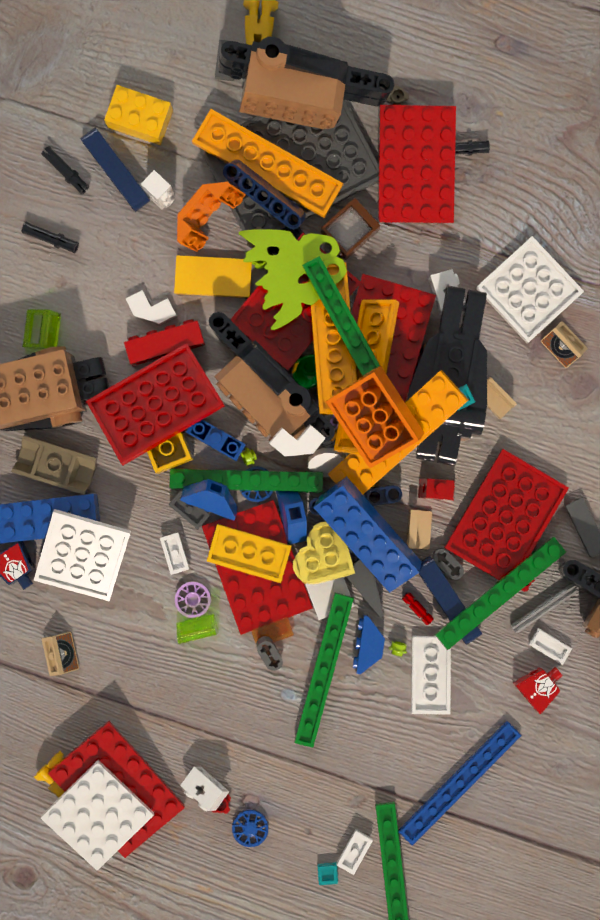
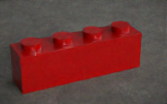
(158, 344)

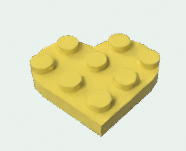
(324, 557)

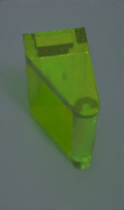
(48, 330)
(196, 628)

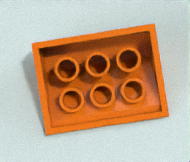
(375, 417)

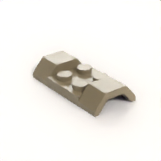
(55, 465)

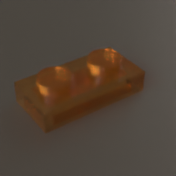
(275, 630)

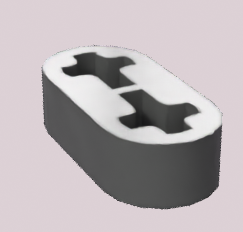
(451, 560)
(265, 655)

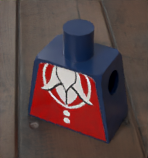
(16, 565)

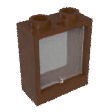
(351, 228)

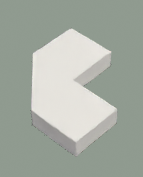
(157, 314)
(305, 444)

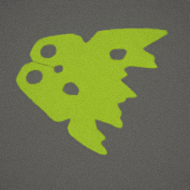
(287, 267)

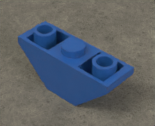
(217, 439)
(210, 497)
(292, 516)
(369, 645)

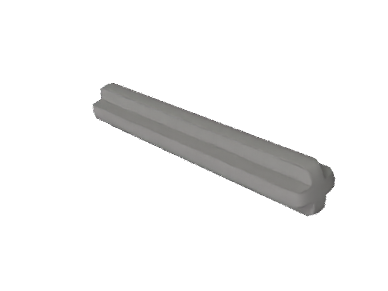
(544, 608)

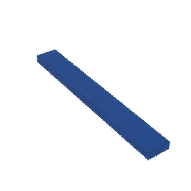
(459, 783)

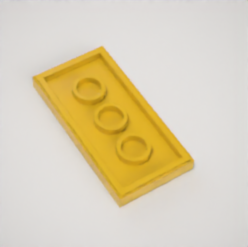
(212, 276)
(249, 553)

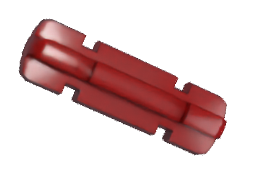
(417, 608)

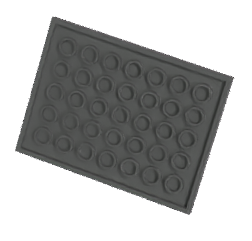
(335, 151)

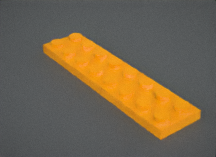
(278, 167)
(377, 325)
(332, 359)
(430, 408)

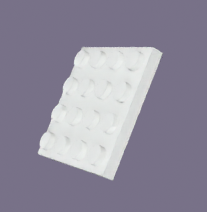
(529, 289)
(81, 555)
(97, 815)

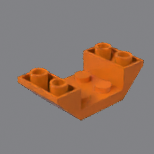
(199, 209)

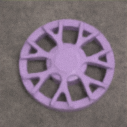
(192, 599)

